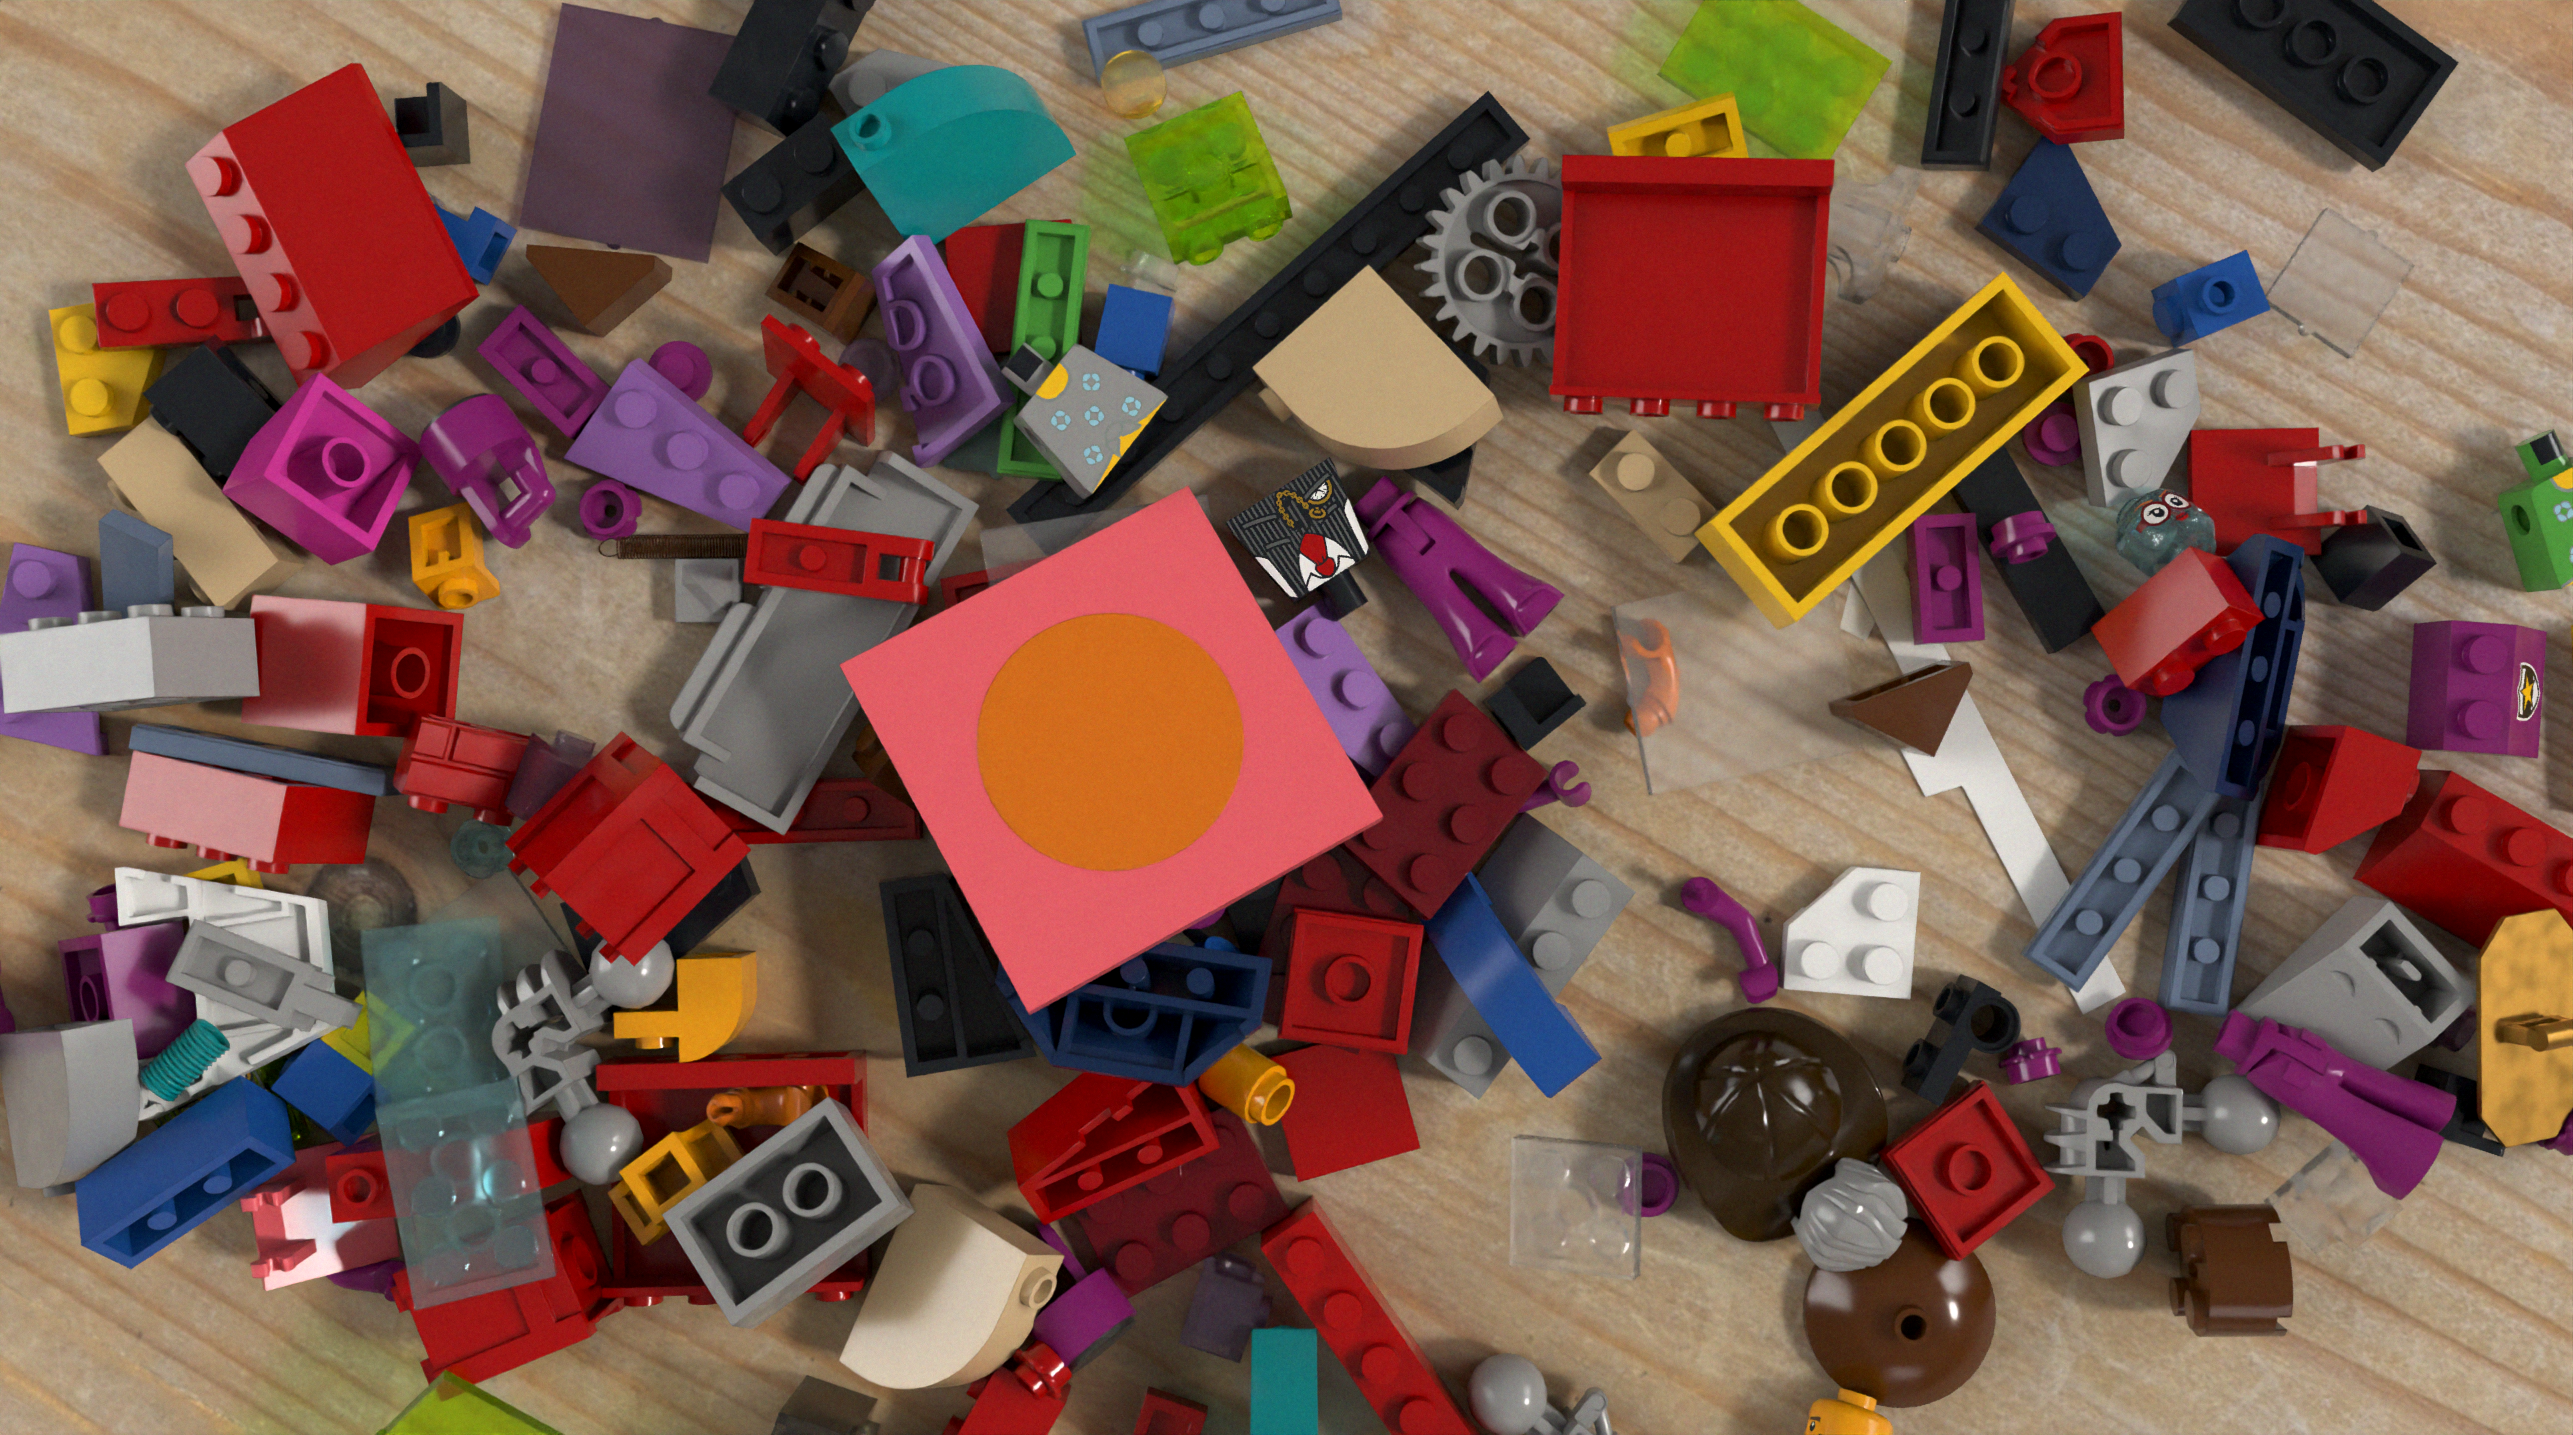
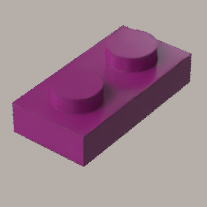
(545, 370)
(1945, 579)

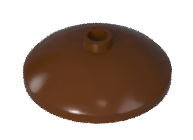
(1858, 1317)

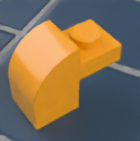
(712, 1009)

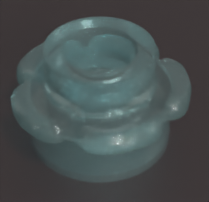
(466, 852)

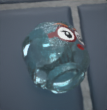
(2160, 528)

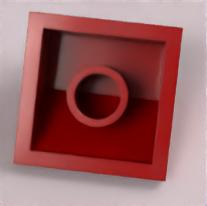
(2334, 787)

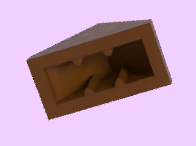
(600, 285)
(824, 293)
(1910, 708)

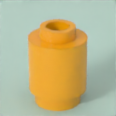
(1249, 1085)

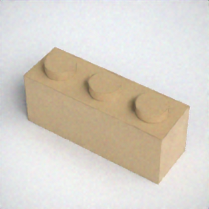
(213, 536)

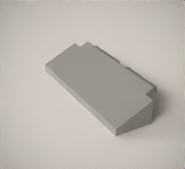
(770, 683)

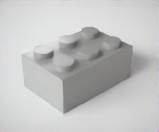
(128, 661)
(788, 1214)

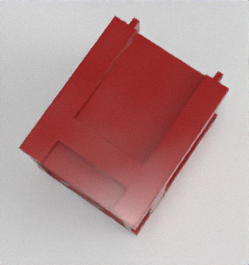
(626, 849)
(523, 1322)

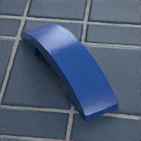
(1508, 991)

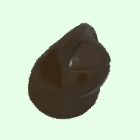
(1764, 1115)

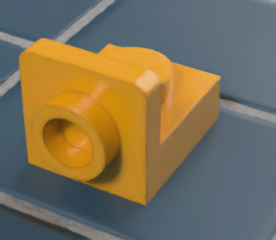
(450, 557)

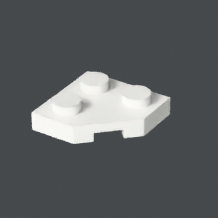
(1855, 936)

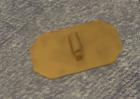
(2525, 1027)

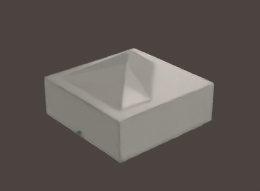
(707, 589)

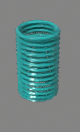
(166, 1082)

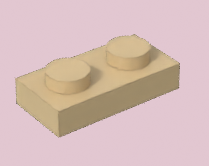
(1653, 495)

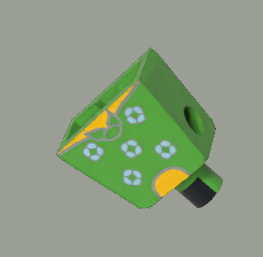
(2541, 514)

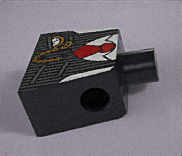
(1307, 539)

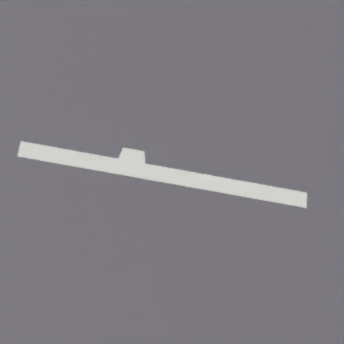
(1967, 750)

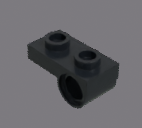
(1936, 1061)

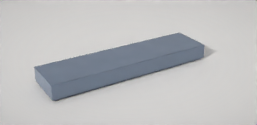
(1198, 29)
(264, 758)
(2122, 873)
(2210, 910)

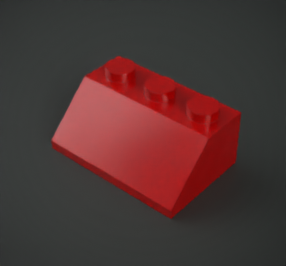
(2468, 859)

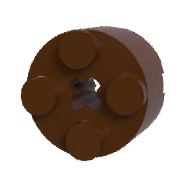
(2230, 1270)

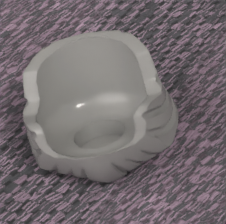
(1852, 1218)

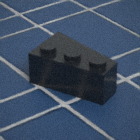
(944, 981)

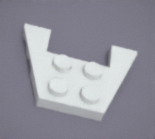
(271, 918)

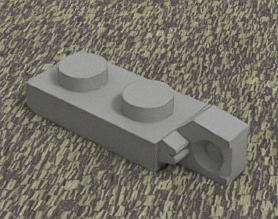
(258, 980)

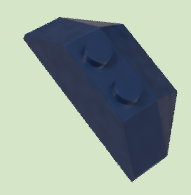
(2238, 703)
(1154, 1016)

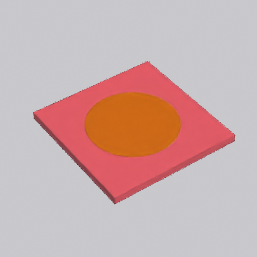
(1110, 747)

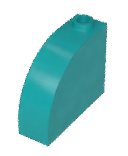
(952, 146)
(1284, 1381)

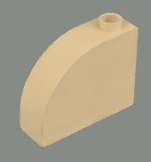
(1376, 382)
(950, 1295)

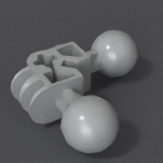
(552, 1067)
(2102, 1231)
(1511, 1397)

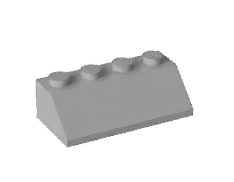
(1554, 910)

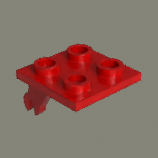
(798, 365)
(2265, 484)

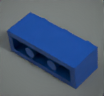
(184, 1172)

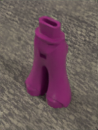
(1427, 546)
(2374, 1113)

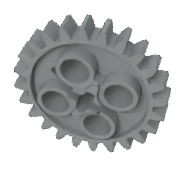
(1495, 314)

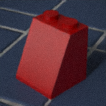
(351, 665)

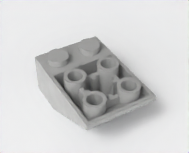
(2364, 986)

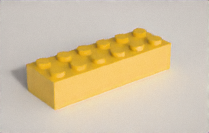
(1891, 452)

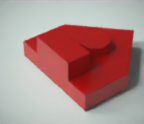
(2071, 80)

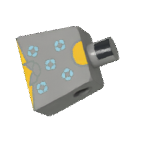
(1081, 411)

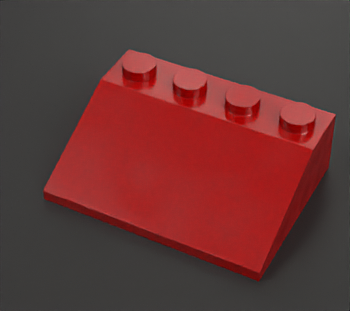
(332, 230)

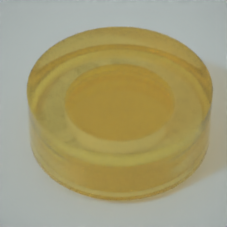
(1133, 84)

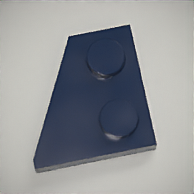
(2052, 220)

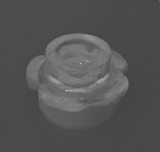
(1150, 273)

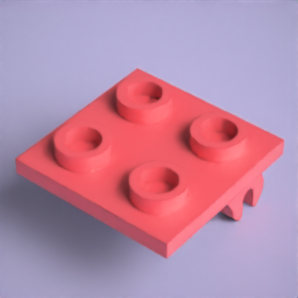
(297, 1228)

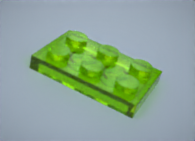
(1789, 69)

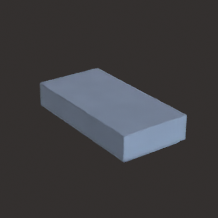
(134, 563)

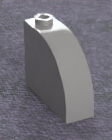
(69, 1099)

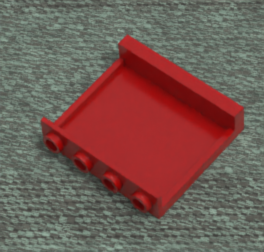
(1691, 285)
(675, 1098)

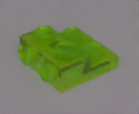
(1210, 180)

